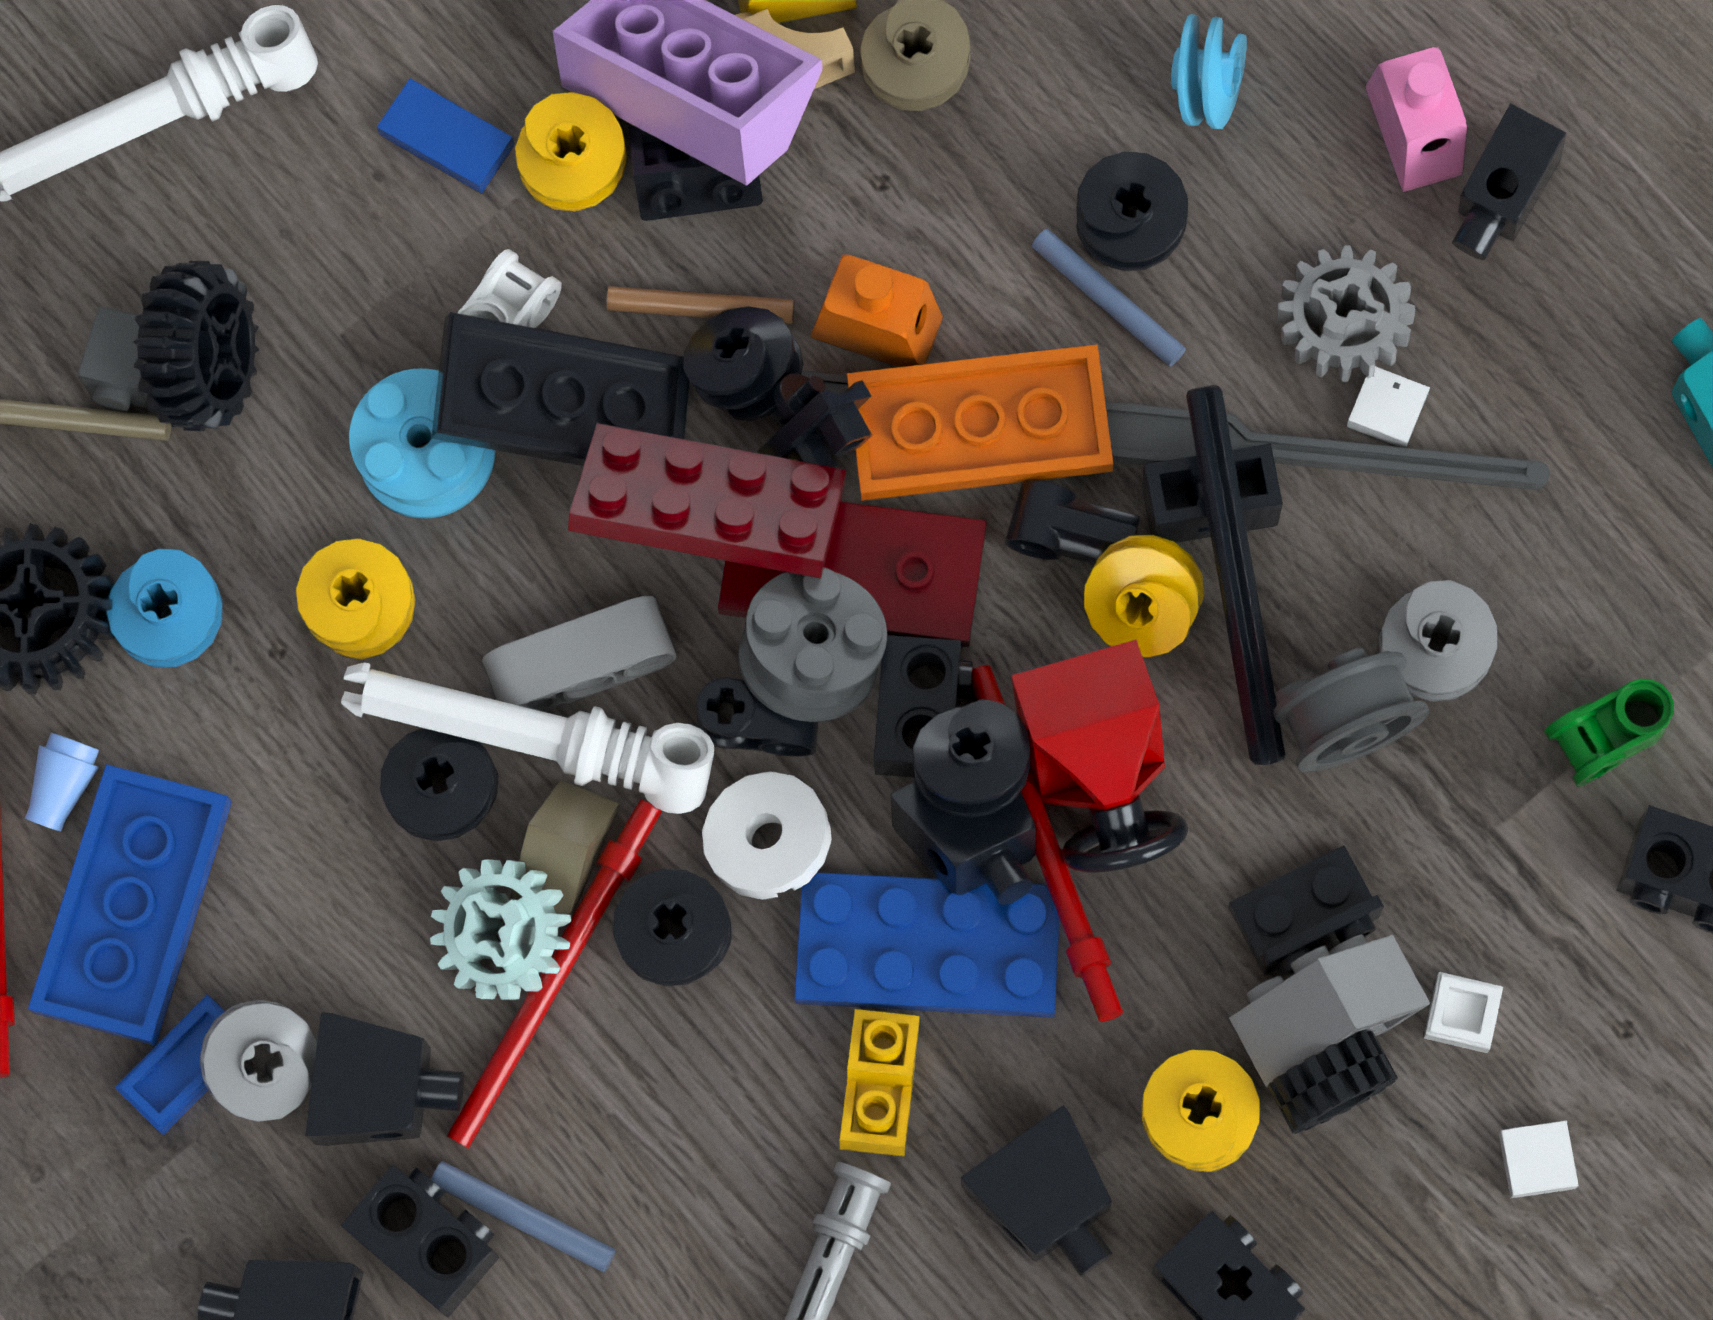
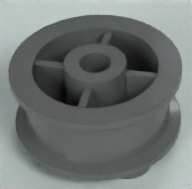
(812, 645)
(1349, 709)

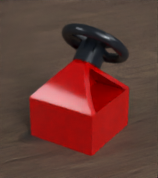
(1097, 749)

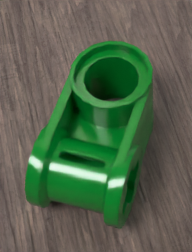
(1600, 734)

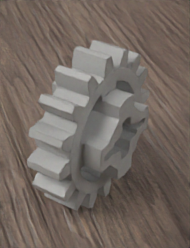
(1367, 330)

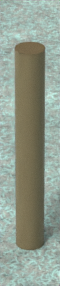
(83, 420)

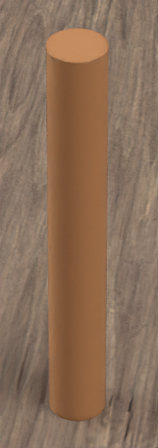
(691, 303)

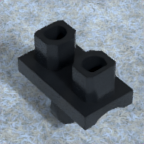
(814, 417)

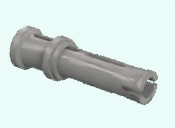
(839, 1233)

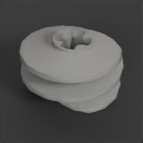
(1470, 645)
(233, 1040)

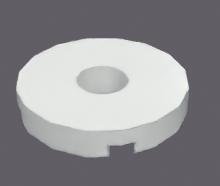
(745, 808)

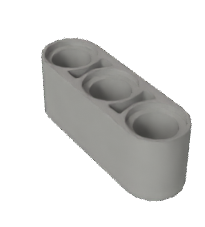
(581, 656)

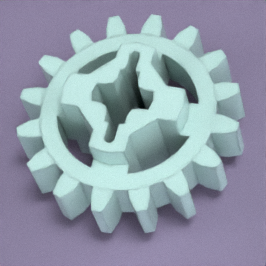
(525, 938)

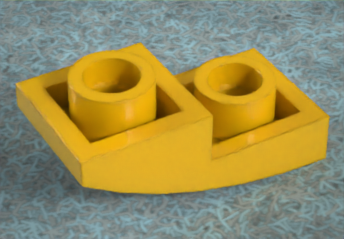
(879, 1082)

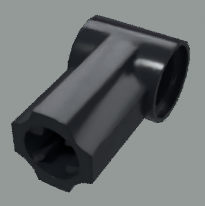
(1054, 524)

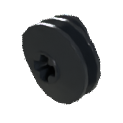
(1134, 181)
(740, 360)
(972, 759)
(409, 791)
(672, 895)

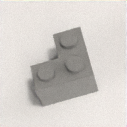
(1327, 1001)

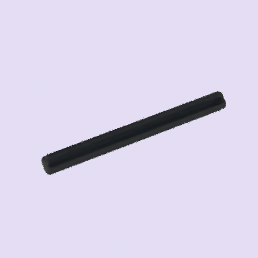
(1235, 574)

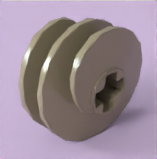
(923, 79)

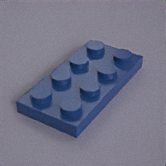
(130, 905)
(924, 947)

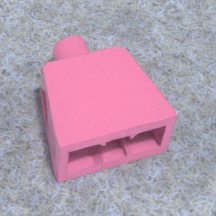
(1418, 106)

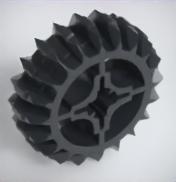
(196, 345)
(81, 612)

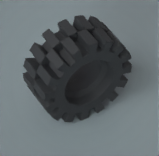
(1332, 1082)

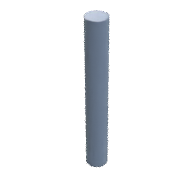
(1108, 297)
(523, 1217)

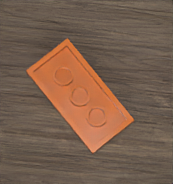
(983, 422)

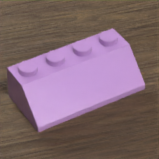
(690, 78)

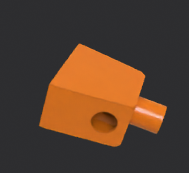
(876, 313)

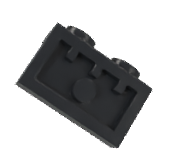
(679, 185)
(1306, 911)

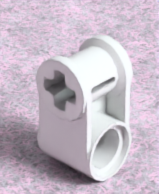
(513, 293)

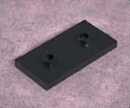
(549, 389)

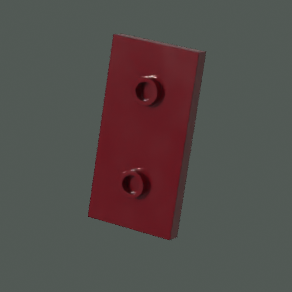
(911, 562)

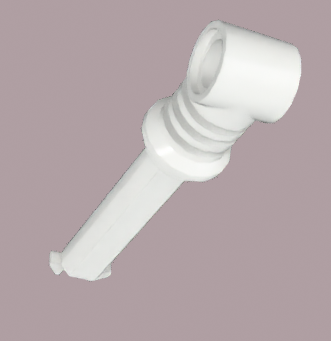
(270, 52)
(668, 766)

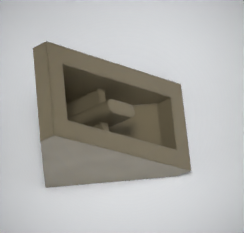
(567, 840)

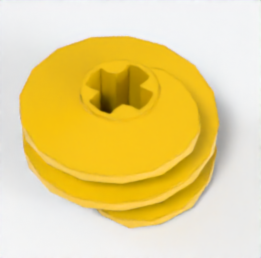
(570, 124)
(1161, 572)
(356, 627)
(1218, 1139)

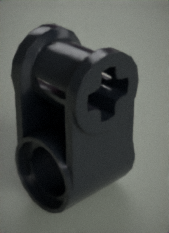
(752, 724)

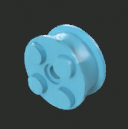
(385, 443)

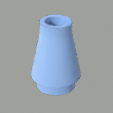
(60, 779)

